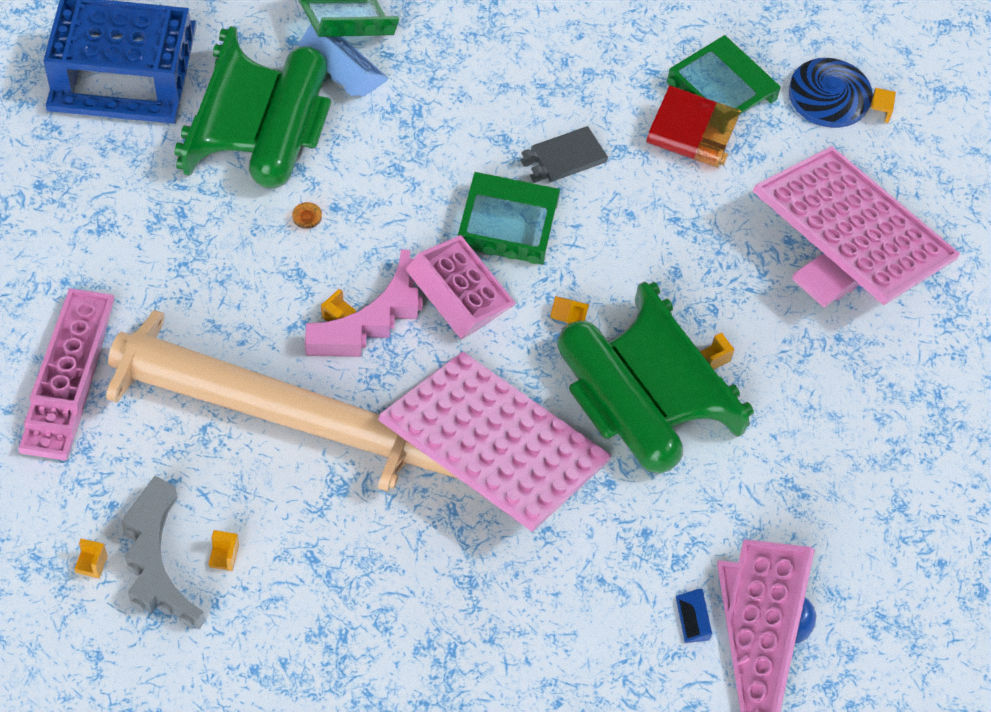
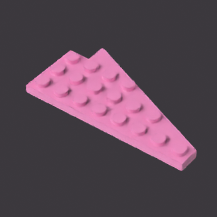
(762, 614)

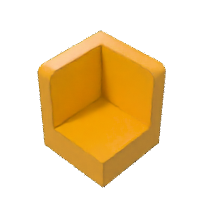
(883, 101)
(336, 307)
(568, 310)
(719, 352)
(224, 550)
(91, 558)

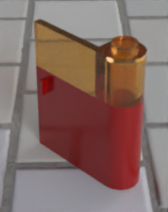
(693, 127)

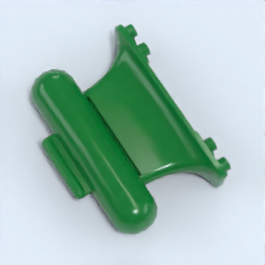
(258, 111)
(648, 382)

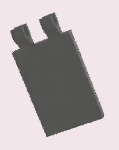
(564, 155)

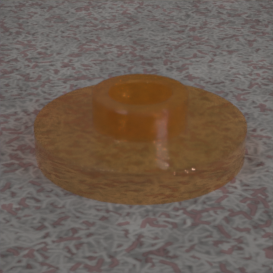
(307, 215)

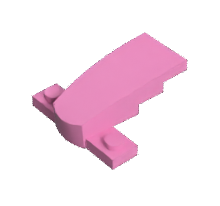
(824, 280)

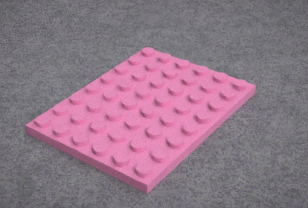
(856, 224)
(495, 440)

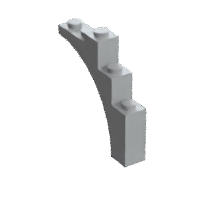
(145, 526)

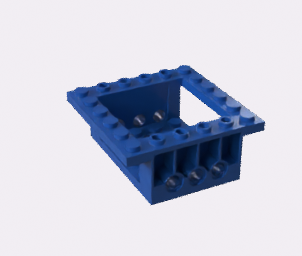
(160, 55)

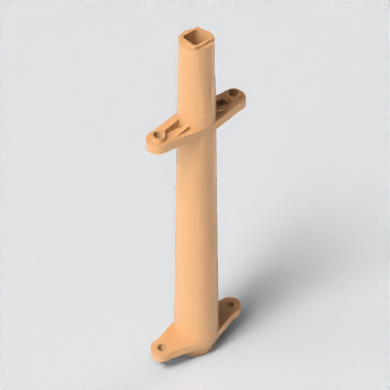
(206, 378)

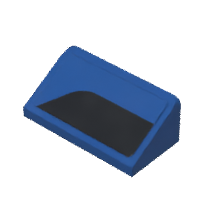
(694, 616)

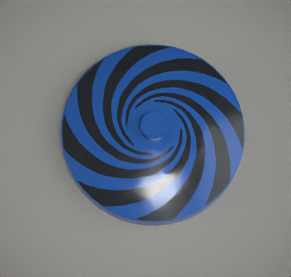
(830, 92)

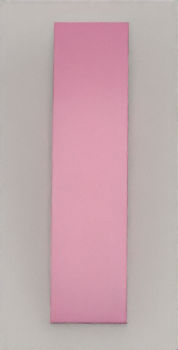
(66, 375)

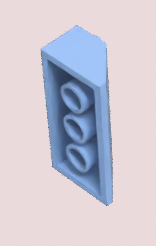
(345, 63)

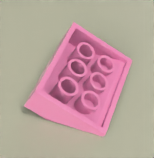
(459, 286)

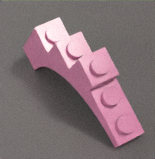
(349, 334)

